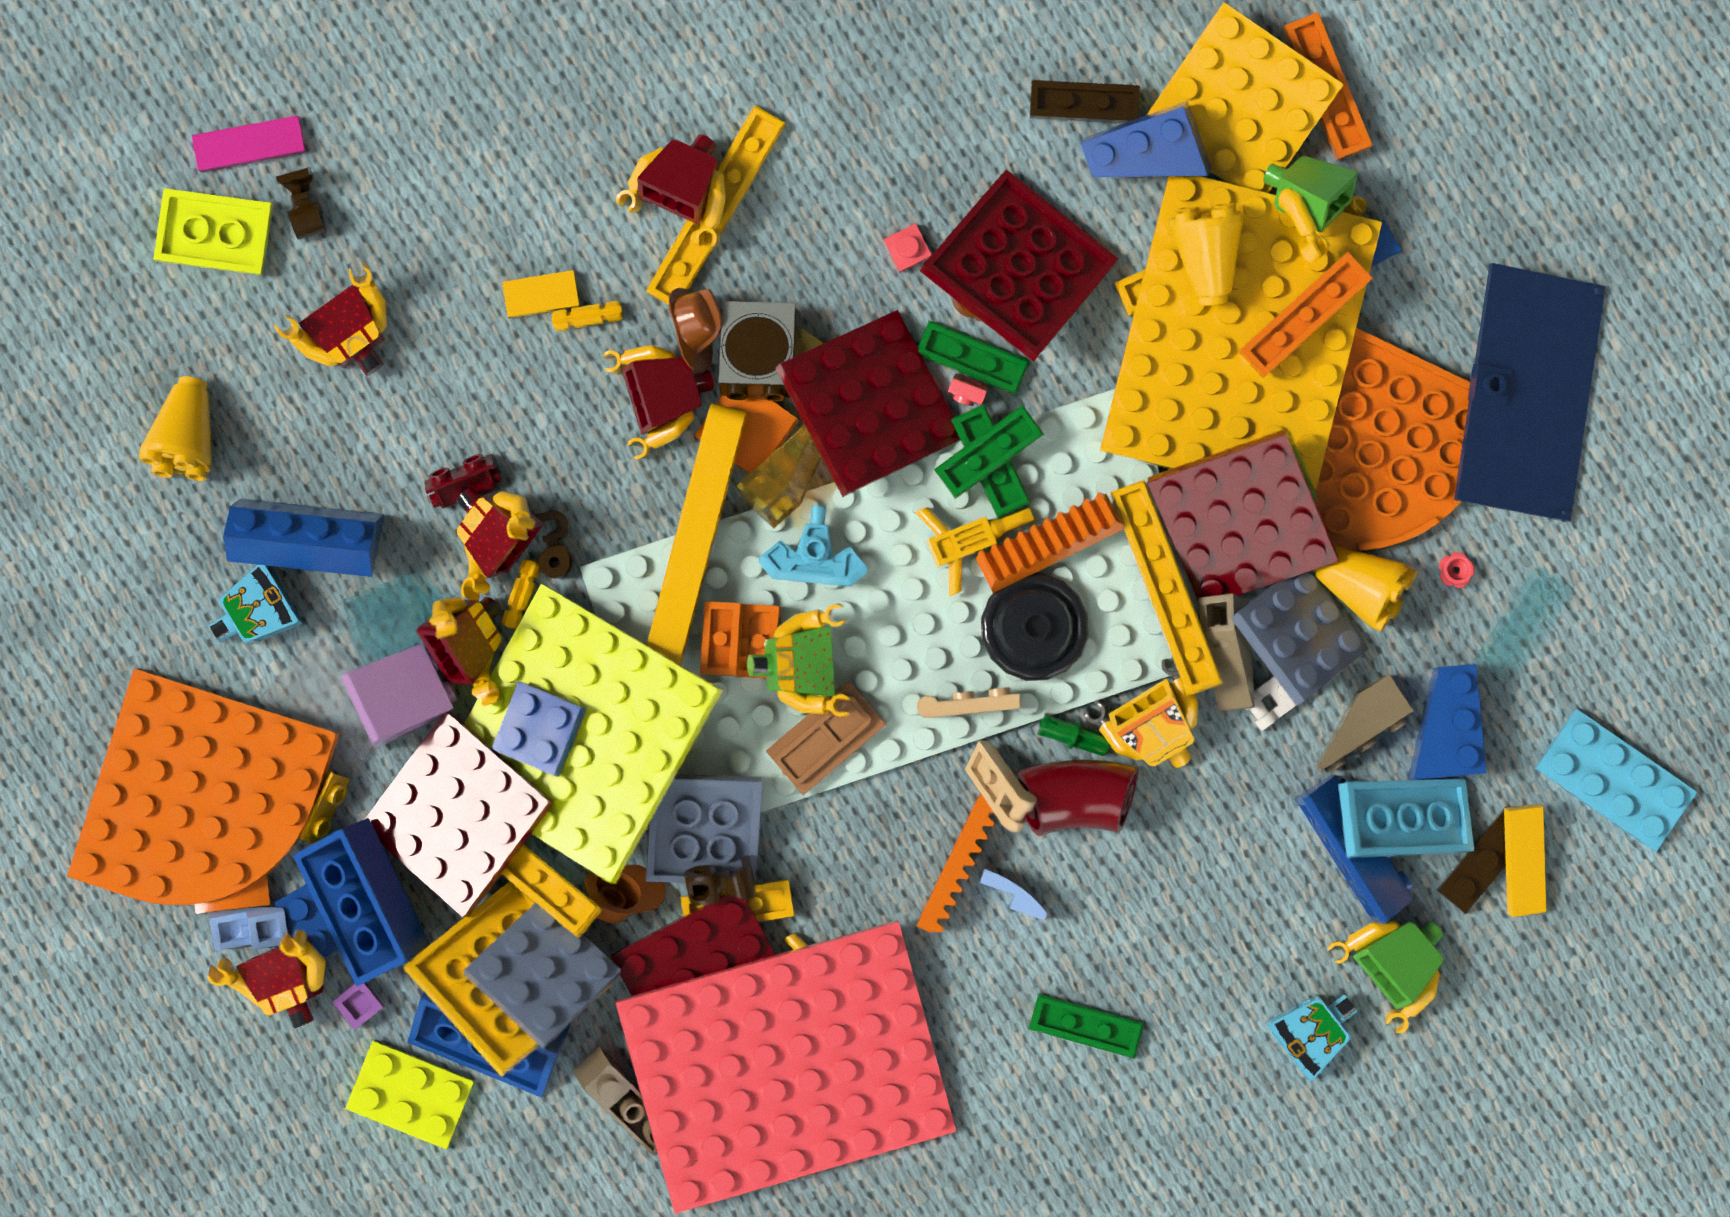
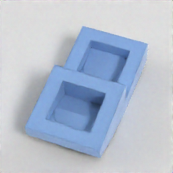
(1020, 901)
(247, 926)

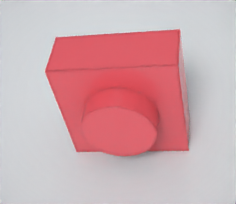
(907, 248)
(967, 390)

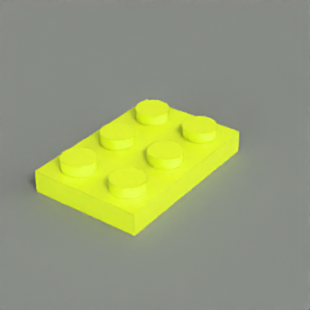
(213, 232)
(410, 1094)

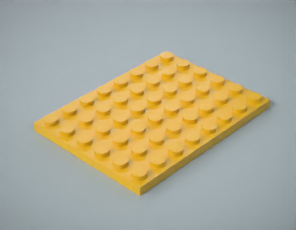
(1182, 373)

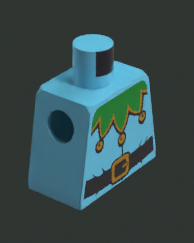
(255, 608)
(1312, 1032)

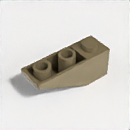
(1229, 650)
(1368, 714)
(616, 1094)

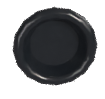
(1035, 627)

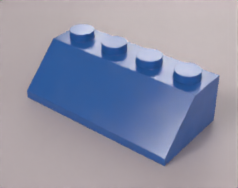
(302, 537)
(1371, 878)
(362, 901)
(438, 1035)

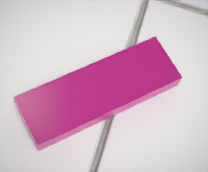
(248, 143)

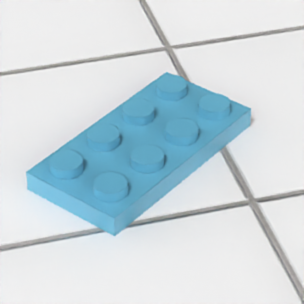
(1615, 780)
(1406, 817)

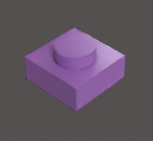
(358, 1004)

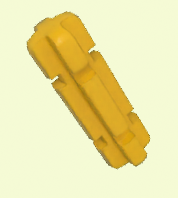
(587, 315)
(521, 593)

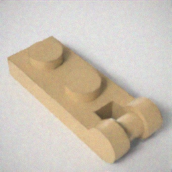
(966, 703)
(999, 786)

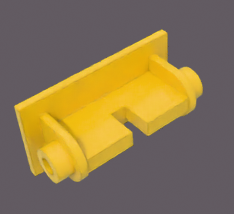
(331, 796)

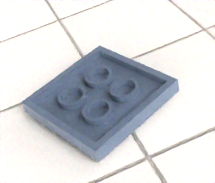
(1299, 635)
(704, 823)
(541, 974)

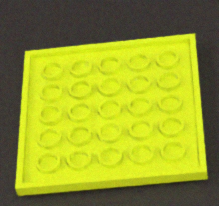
(631, 738)

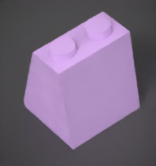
(398, 694)

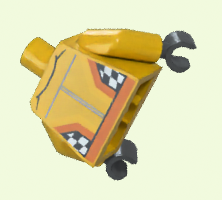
(1152, 724)

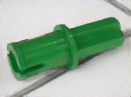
(1073, 735)

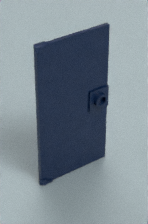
(1529, 392)

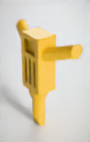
(955, 544)

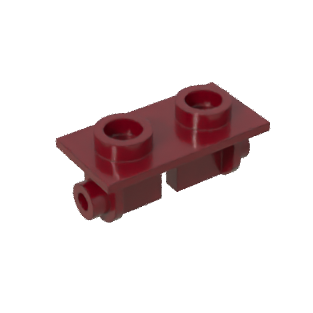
(448, 483)

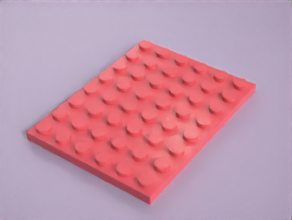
(785, 1066)

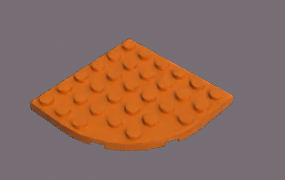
(1391, 447)
(197, 794)

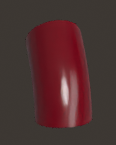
(1079, 795)

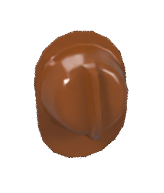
(697, 325)
(625, 897)

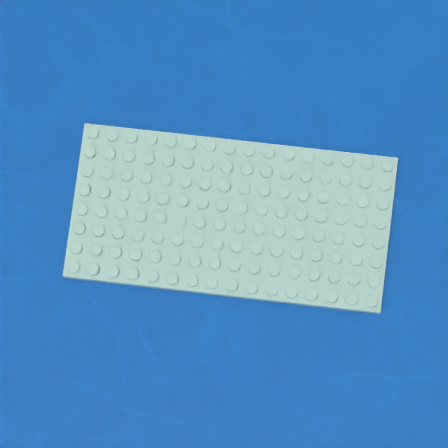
(901, 624)

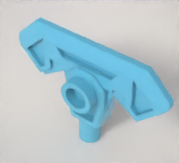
(814, 557)

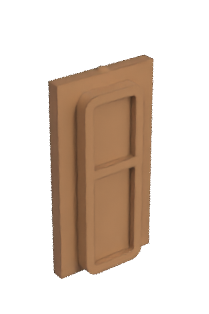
(825, 740)

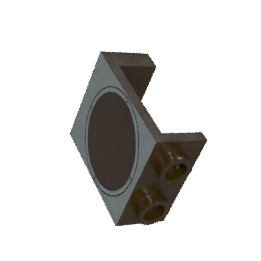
(752, 344)

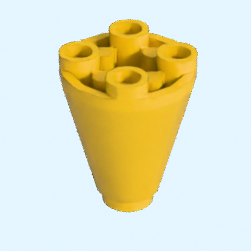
(1208, 249)
(181, 433)
(1368, 585)

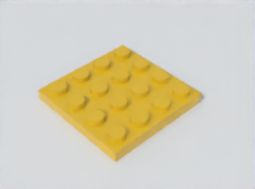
(1248, 97)
(441, 976)

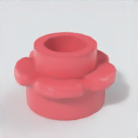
(1465, 566)

